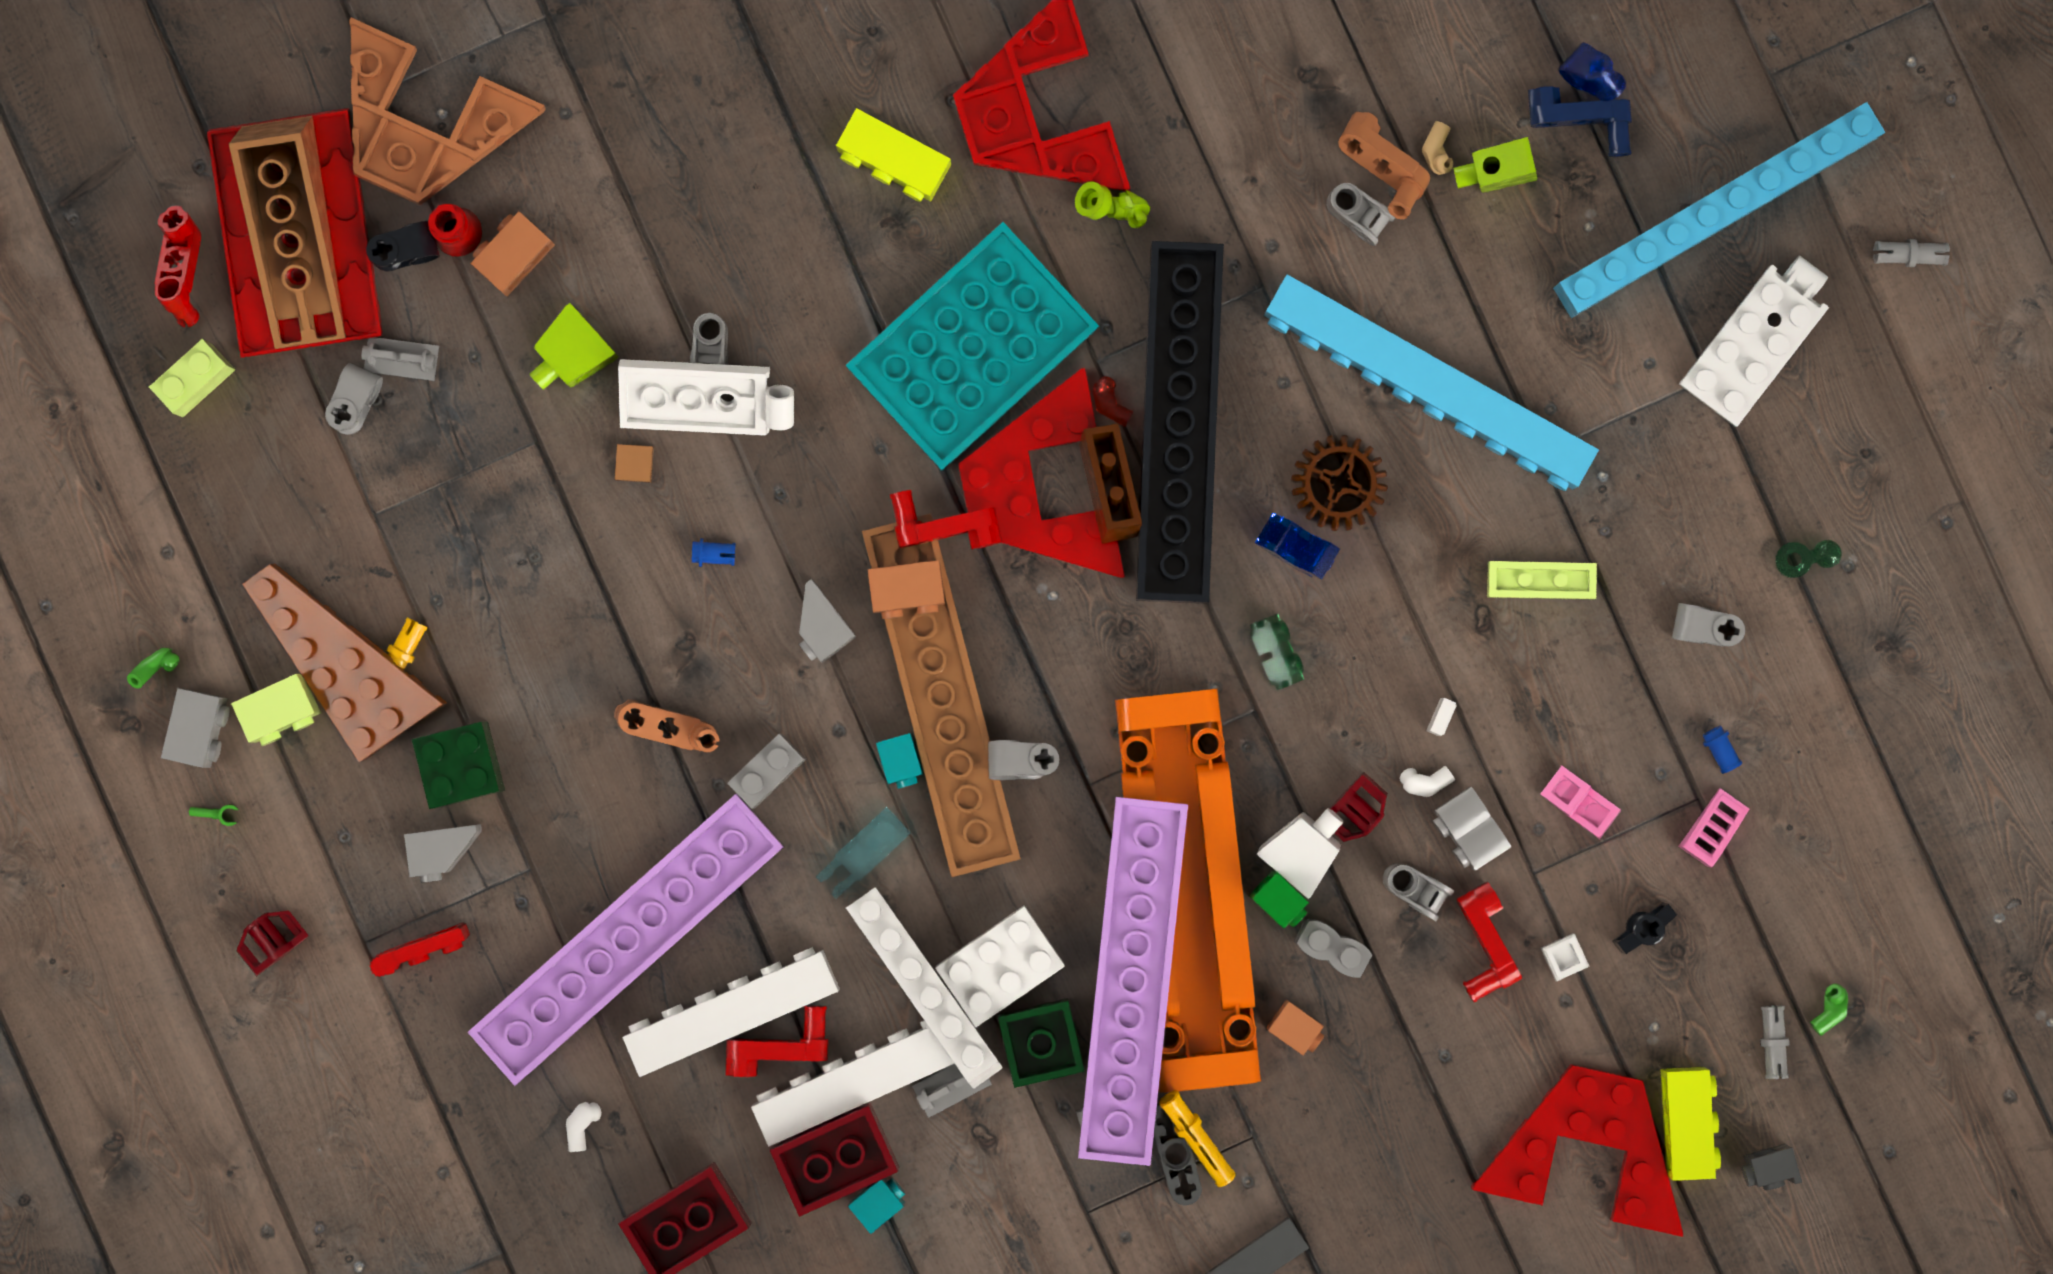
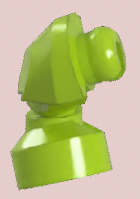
(1096, 202)

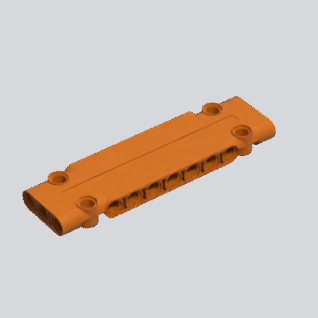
(1211, 946)

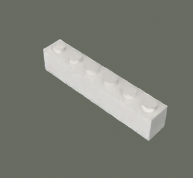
(924, 988)
(730, 1013)
(849, 1083)

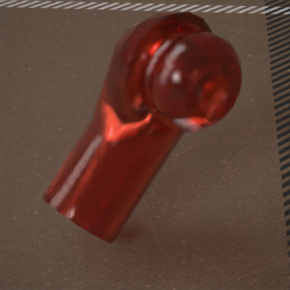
(1106, 401)

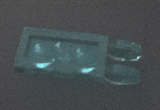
(866, 849)

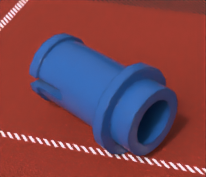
(711, 553)
(1721, 749)

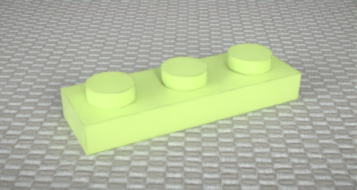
(1541, 580)

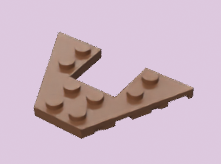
(408, 156)

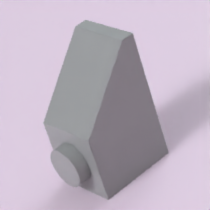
(821, 625)
(438, 850)

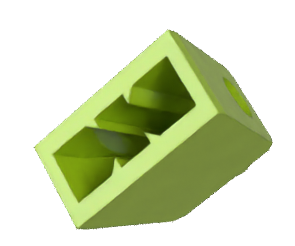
(1514, 161)
(570, 350)

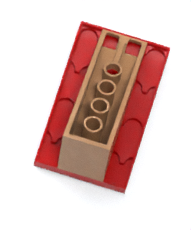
(294, 233)

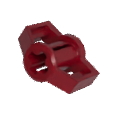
(1358, 810)
(273, 954)

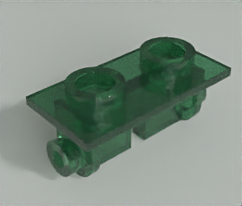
(1275, 638)

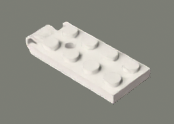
(1750, 351)
(689, 398)

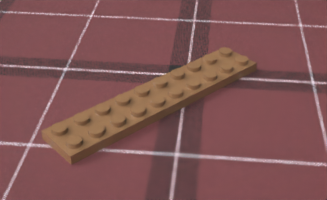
(946, 718)

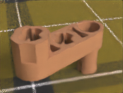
(1368, 148)
(685, 736)

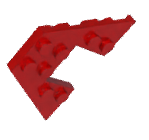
(1000, 117)
(1003, 478)
(1600, 1111)

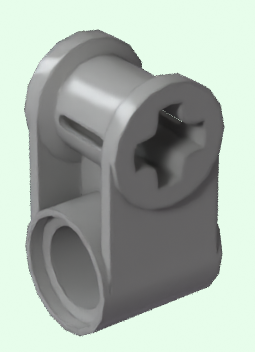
(1361, 213)
(713, 350)
(353, 394)
(1701, 626)
(1016, 760)
(1422, 891)

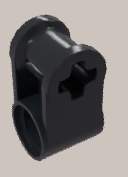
(408, 247)

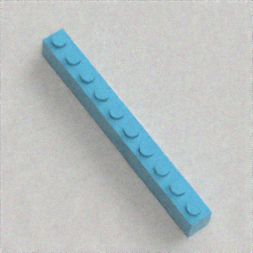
(1719, 210)
(1430, 383)

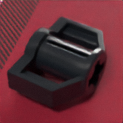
(1645, 928)

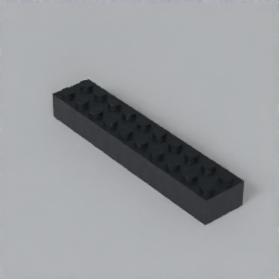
(1179, 422)

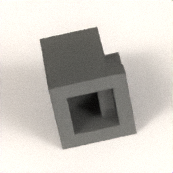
(1771, 1167)

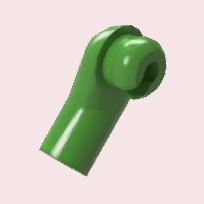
(151, 664)
(1834, 1009)

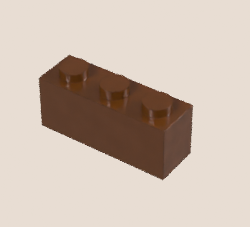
(1110, 483)

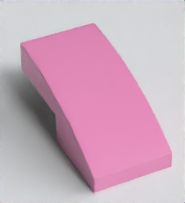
(1580, 802)

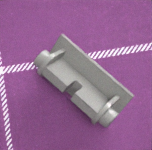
(400, 358)
(944, 1090)

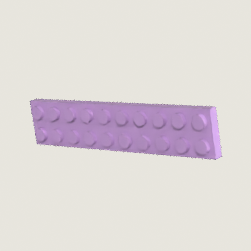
(625, 939)
(1133, 981)

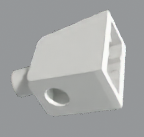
(1303, 850)

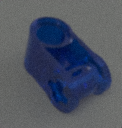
(1593, 73)

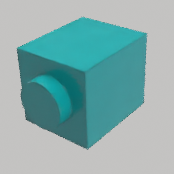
(900, 760)
(877, 1203)

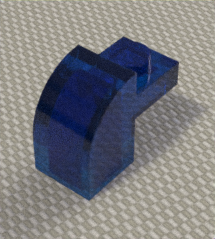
(1297, 546)

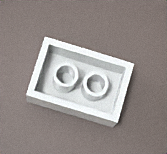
(1000, 966)

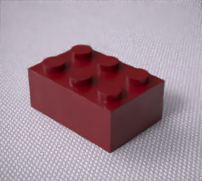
(834, 1159)
(685, 1222)

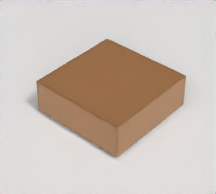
(634, 463)

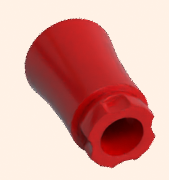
(463, 237)

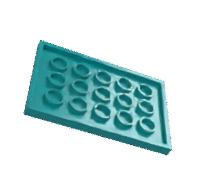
(972, 346)

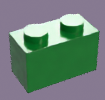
(1279, 900)

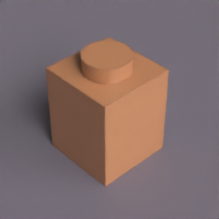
(1296, 1028)

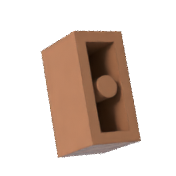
(511, 252)
(906, 588)

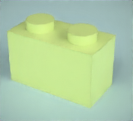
(192, 378)
(276, 709)

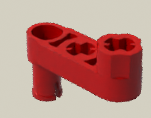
(174, 284)
(979, 525)
(1477, 908)
(744, 1053)

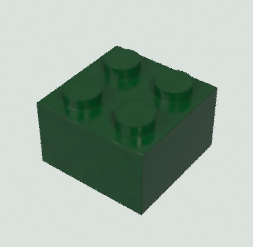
(458, 765)
(1041, 1042)

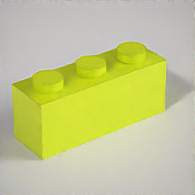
(892, 156)
(1689, 1123)

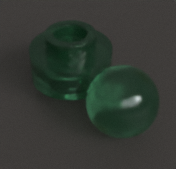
(1825, 554)

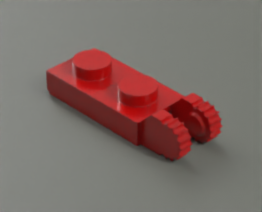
(417, 950)

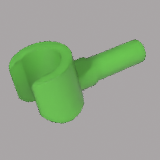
(213, 813)

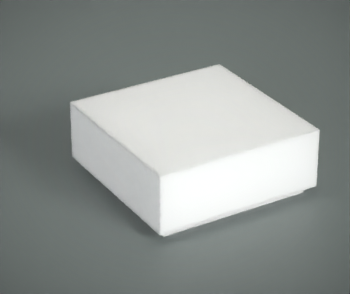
(1441, 717)
(1564, 957)

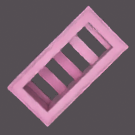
(1688, 843)

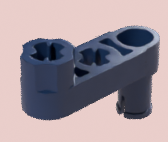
(1548, 111)

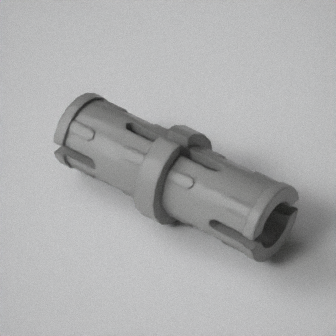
(1911, 253)
(1774, 1042)

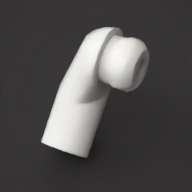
(1425, 785)
(578, 1122)

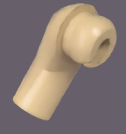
(1434, 151)

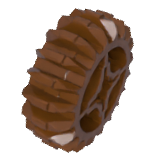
(1355, 489)

